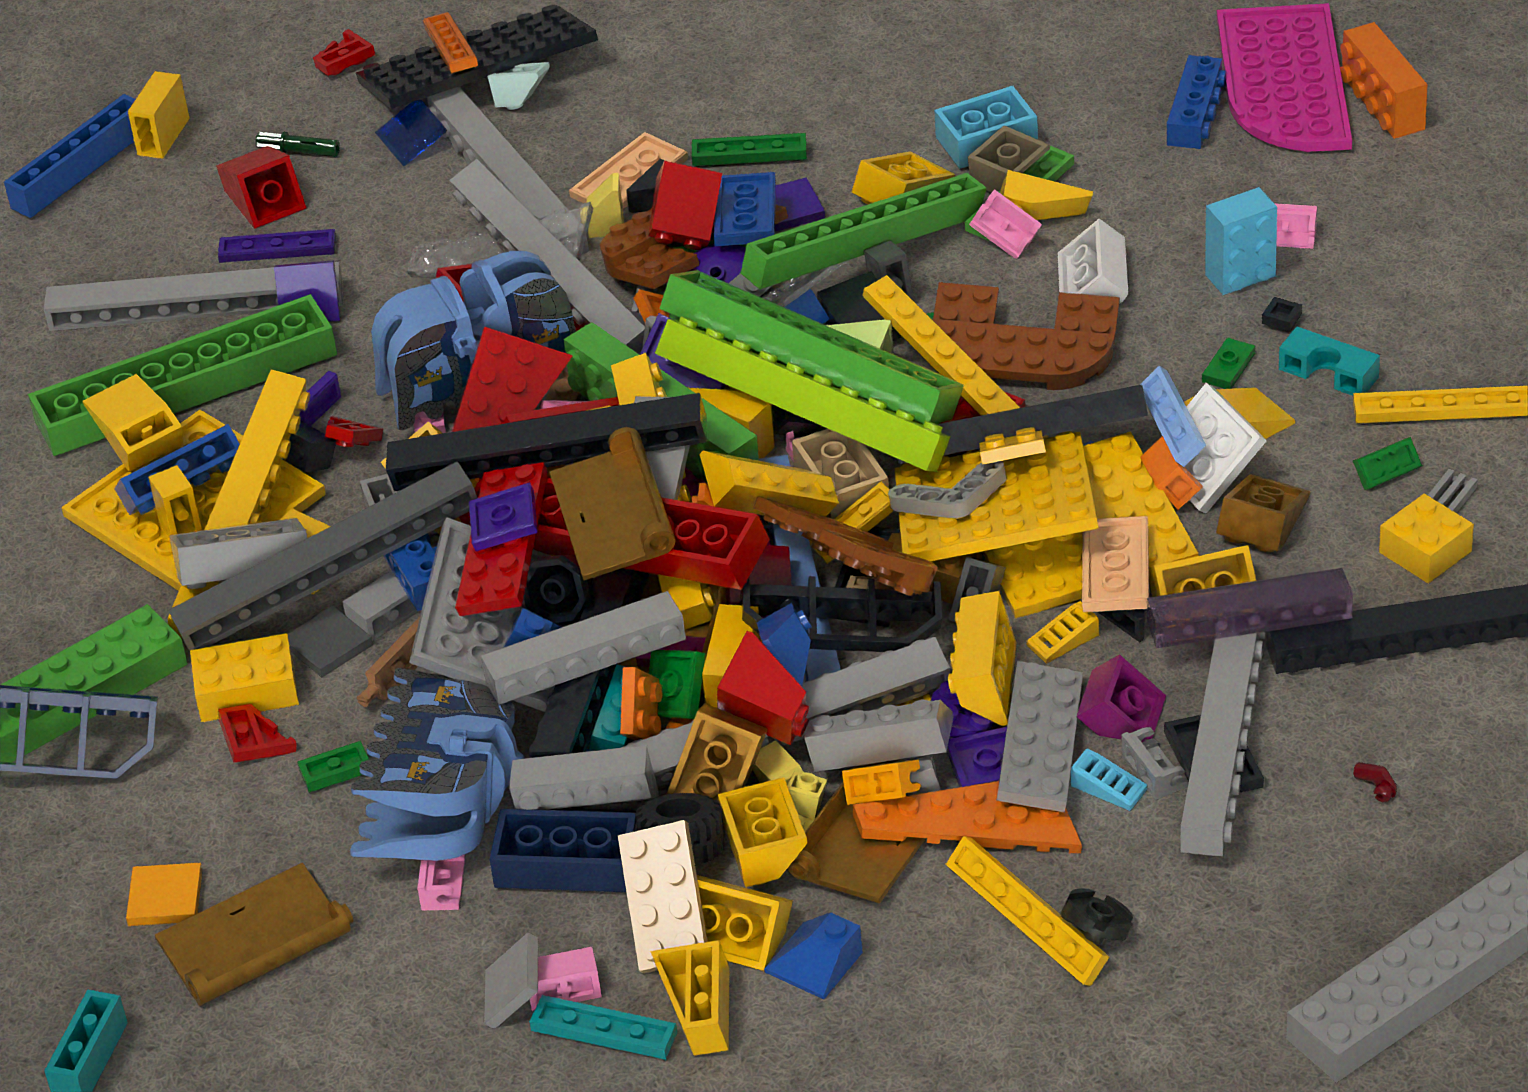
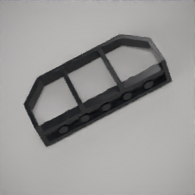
(847, 604)

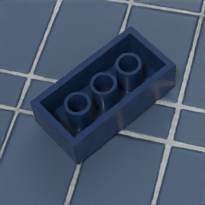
(559, 850)

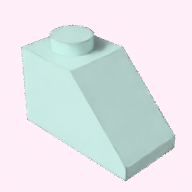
(516, 85)

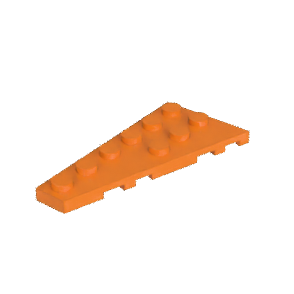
(969, 813)

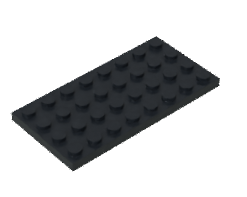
(496, 50)

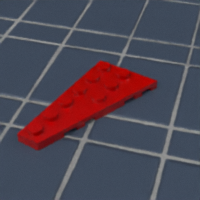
(506, 379)

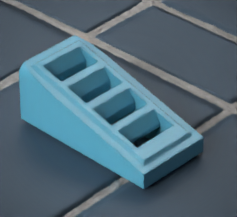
(1092, 766)

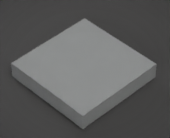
(511, 980)

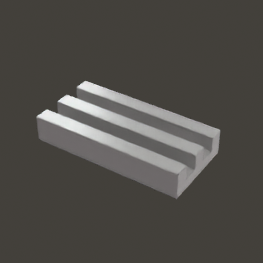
(1448, 478)

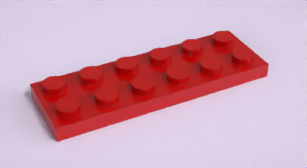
(498, 575)

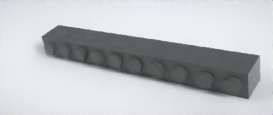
(323, 558)

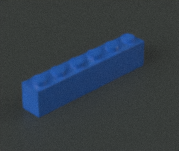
(71, 159)

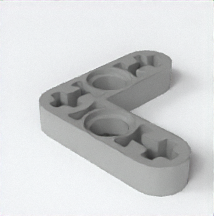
(948, 502)

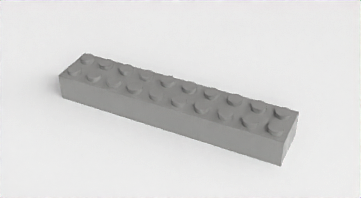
(1415, 974)

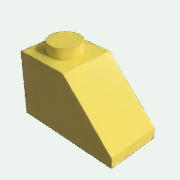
(607, 207)

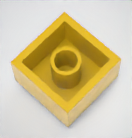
(1426, 538)

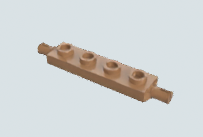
(381, 673)

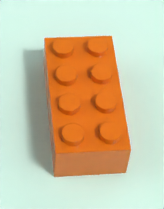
(1384, 80)

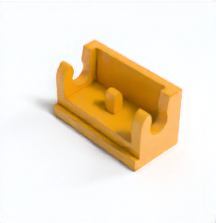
(880, 782)

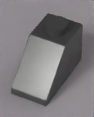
(889, 261)
(977, 578)

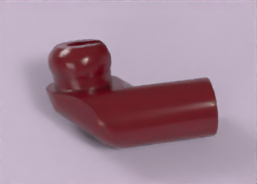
(1381, 778)

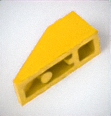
(1044, 197)

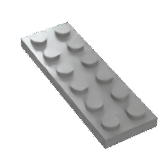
(1040, 736)

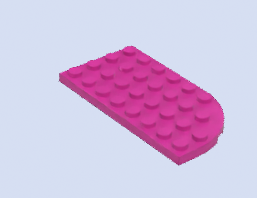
(1285, 76)

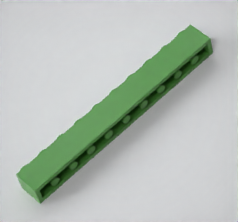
(853, 231)

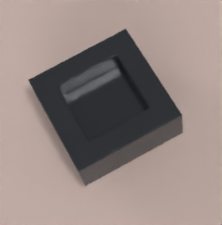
(1282, 314)

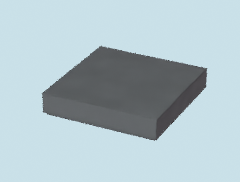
(328, 641)

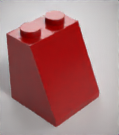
(262, 185)
(684, 205)
(763, 691)

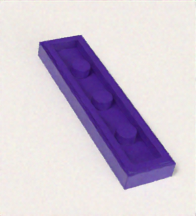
(276, 245)

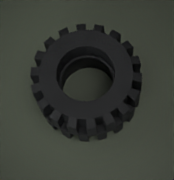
(700, 813)

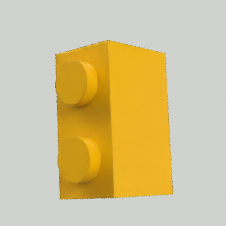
(174, 502)

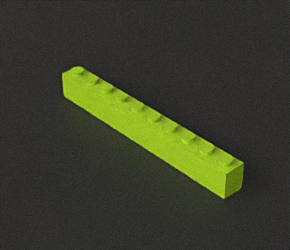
(802, 394)

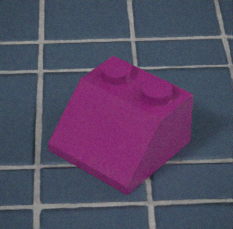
(1120, 700)

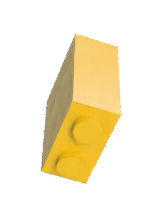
(158, 114)

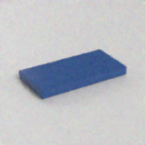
(745, 208)

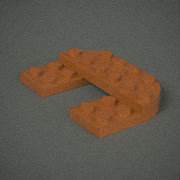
(643, 261)
(1058, 356)
(854, 547)

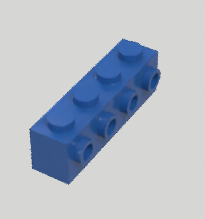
(1195, 102)
(195, 461)
(413, 567)

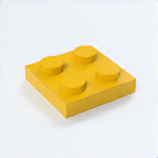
(998, 448)

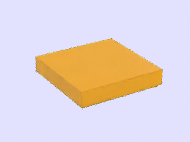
(163, 893)

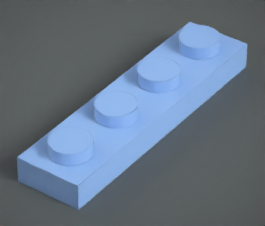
(1172, 416)

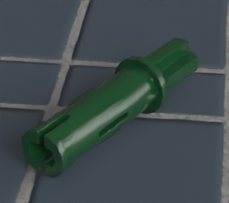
(298, 144)

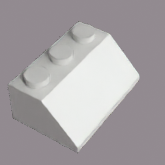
(1094, 263)

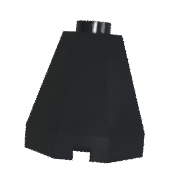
(556, 588)

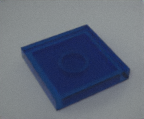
(411, 131)

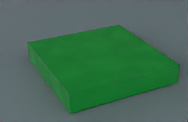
(680, 681)

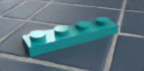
(603, 1027)

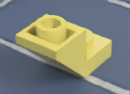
(775, 763)
(807, 795)

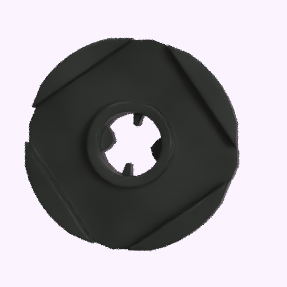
(1097, 917)

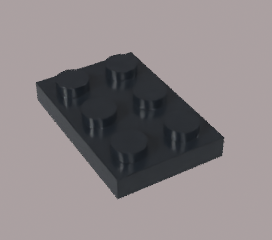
(1182, 739)

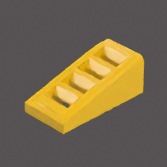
(1084, 627)

